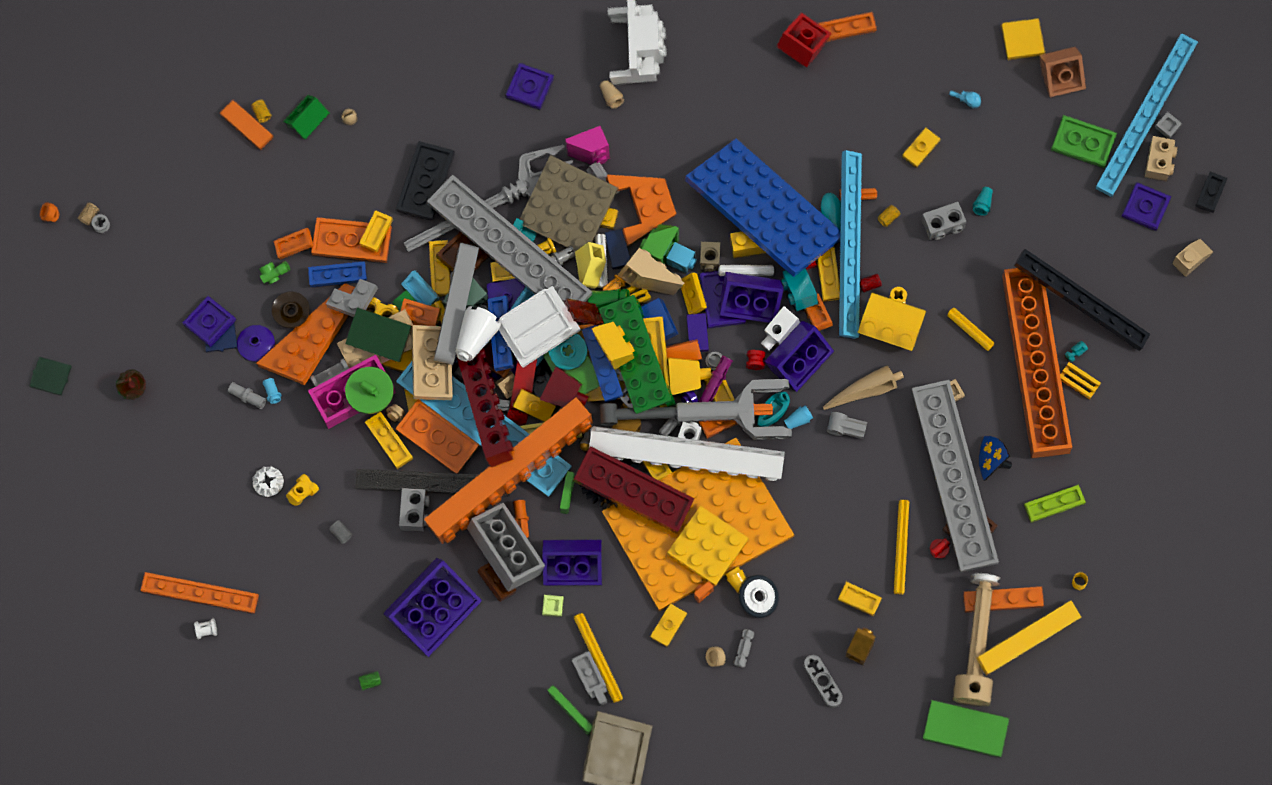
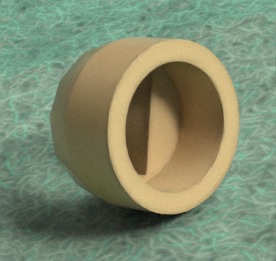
(350, 119)

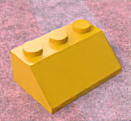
(892, 321)

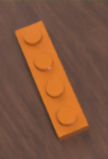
(1008, 599)

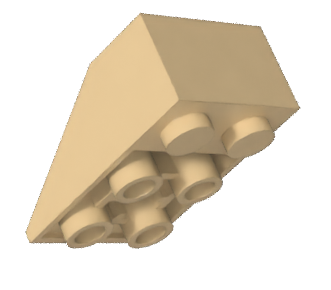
(649, 274)

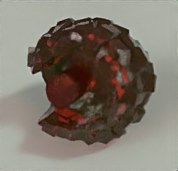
(131, 384)

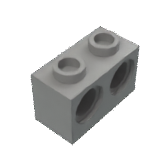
(942, 217)
(408, 509)

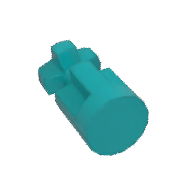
(1077, 350)

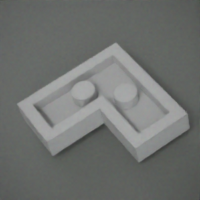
(348, 303)

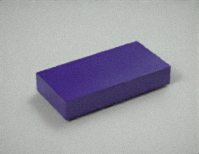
(698, 330)

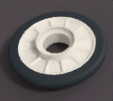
(747, 596)

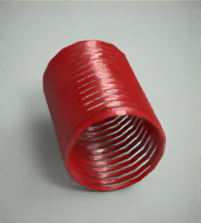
(873, 277)
(517, 419)

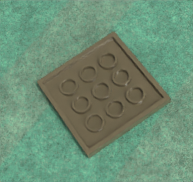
(568, 204)

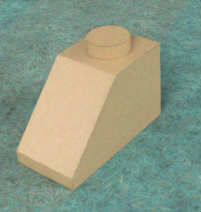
(1192, 257)

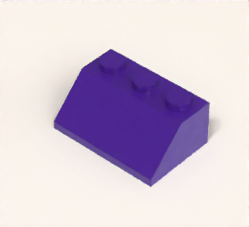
(750, 297)
(799, 355)
(572, 562)

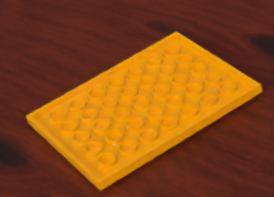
(734, 499)

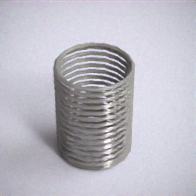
(339, 533)

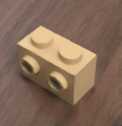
(1160, 158)

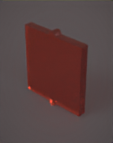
(584, 312)

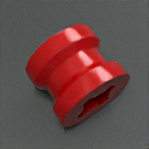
(755, 360)

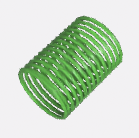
(367, 685)

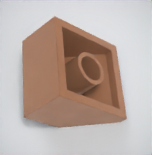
(1063, 71)

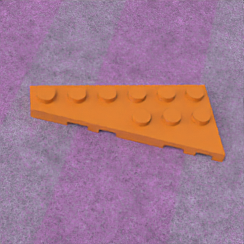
(305, 345)

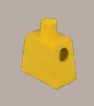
(686, 375)

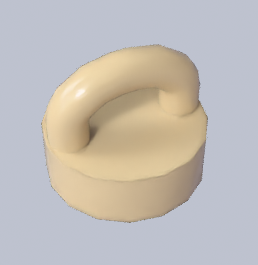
(715, 656)

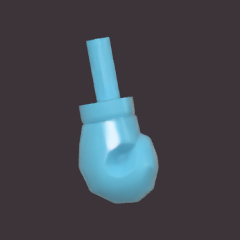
(972, 99)

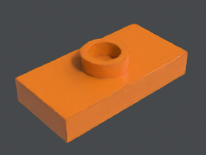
(293, 243)
(818, 315)

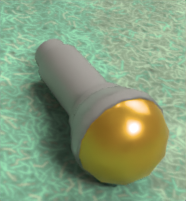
(585, 442)

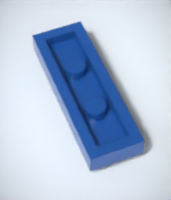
(337, 274)

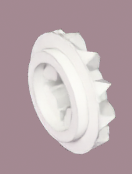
(276, 484)

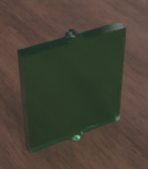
(50, 376)

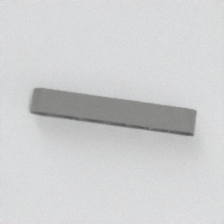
(456, 303)

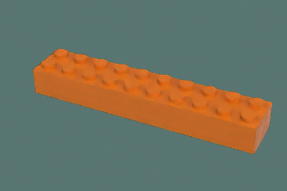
(1037, 365)
(503, 478)

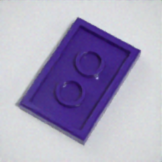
(711, 287)

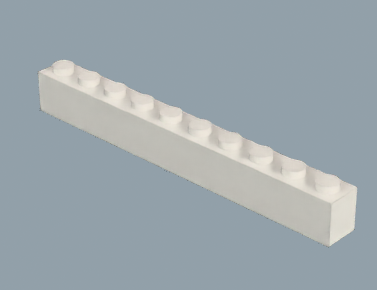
(688, 453)

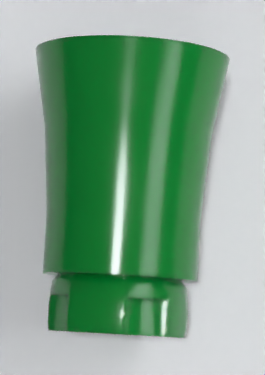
(606, 297)

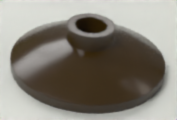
(289, 301)

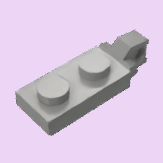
(590, 677)

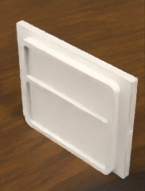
(537, 326)

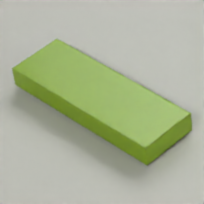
(1054, 503)

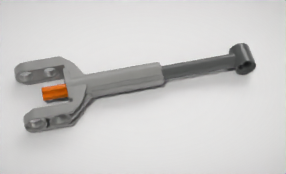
(740, 410)

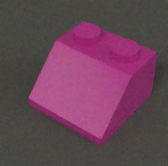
(589, 146)

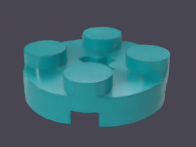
(573, 360)

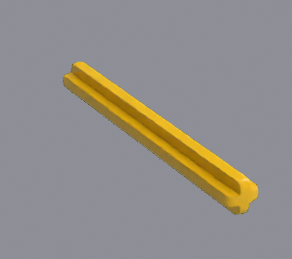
(901, 547)
(598, 657)

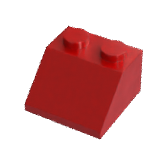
(803, 40)

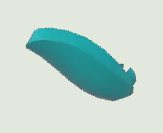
(831, 208)
(780, 403)

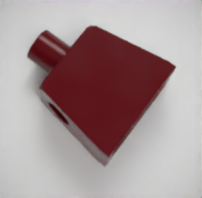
(563, 389)

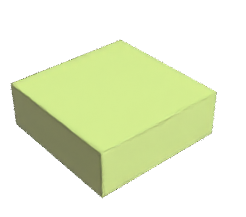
(552, 605)

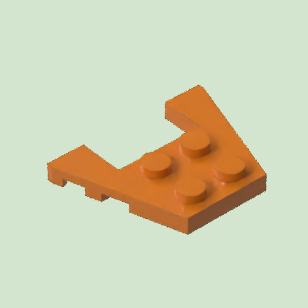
(650, 200)

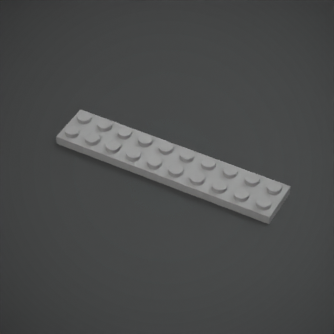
(504, 241)
(955, 476)

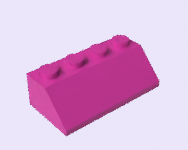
(331, 396)

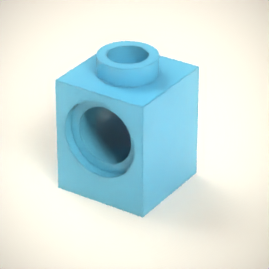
(681, 258)

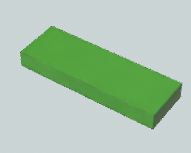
(570, 710)

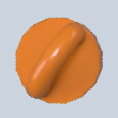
(49, 212)

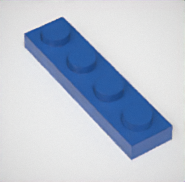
(502, 354)
(604, 371)

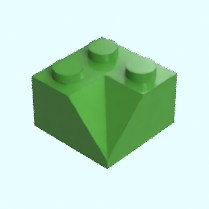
(661, 241)

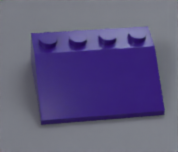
(432, 606)

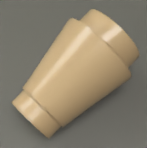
(612, 96)

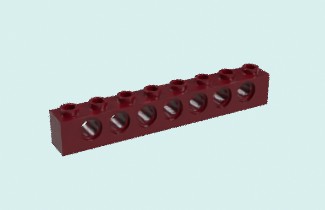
(501, 451)

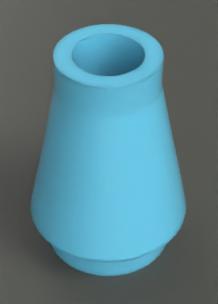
(798, 417)

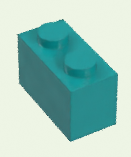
(800, 290)

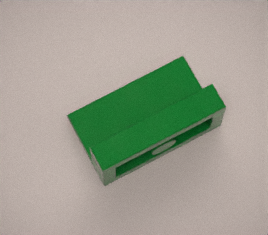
(306, 116)

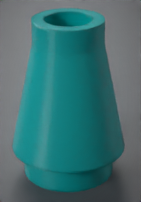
(982, 204)

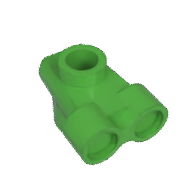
(270, 272)

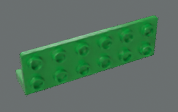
(643, 373)

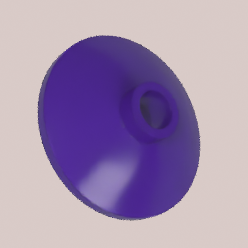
(251, 351)

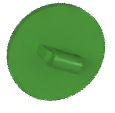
(369, 390)

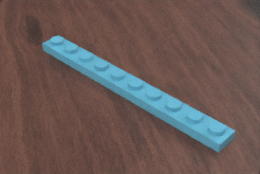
(1146, 115)
(850, 244)

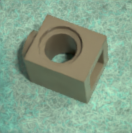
(710, 248)

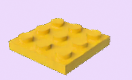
(708, 546)

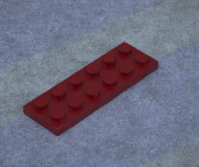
(633, 489)

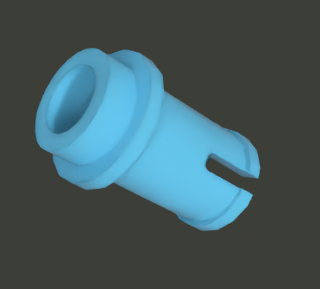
(271, 390)

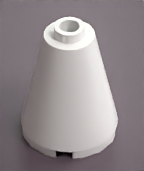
(475, 332)

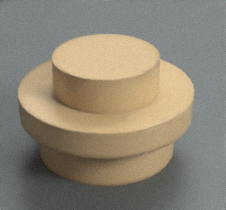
(395, 413)

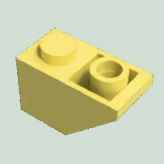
(590, 264)

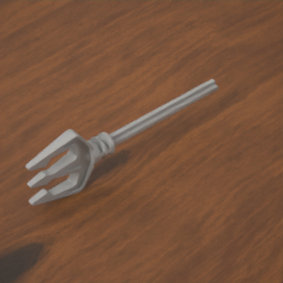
(524, 186)

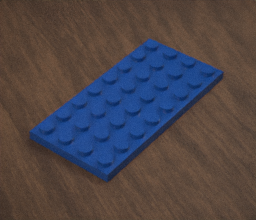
(764, 207)

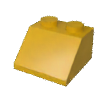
(613, 344)

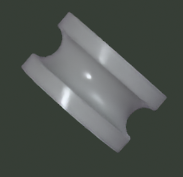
(106, 225)

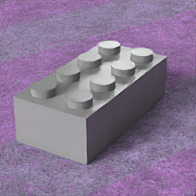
(505, 547)

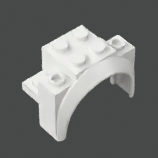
(645, 40)

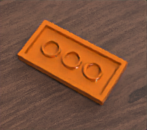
(342, 240)
(437, 436)

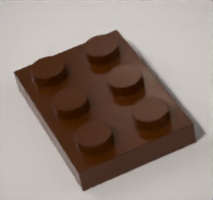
(448, 253)

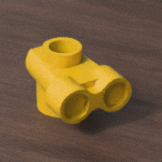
(301, 490)

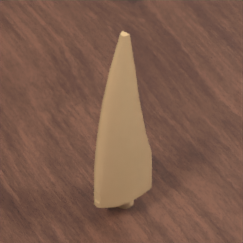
(871, 385)

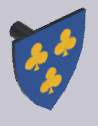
(992, 456)

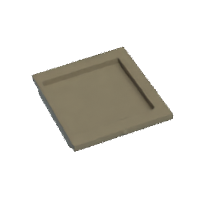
(616, 751)

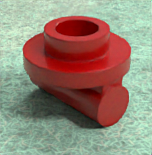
(939, 548)

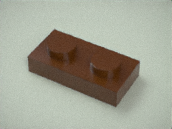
(494, 583)

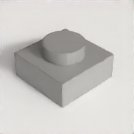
(1168, 125)

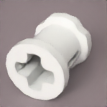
(205, 628)

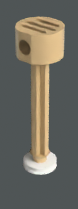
(974, 676)

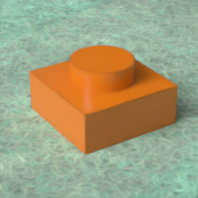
(703, 591)

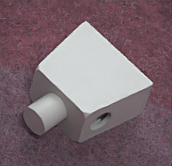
(782, 321)

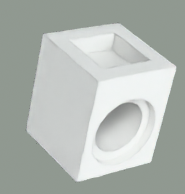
(690, 427)

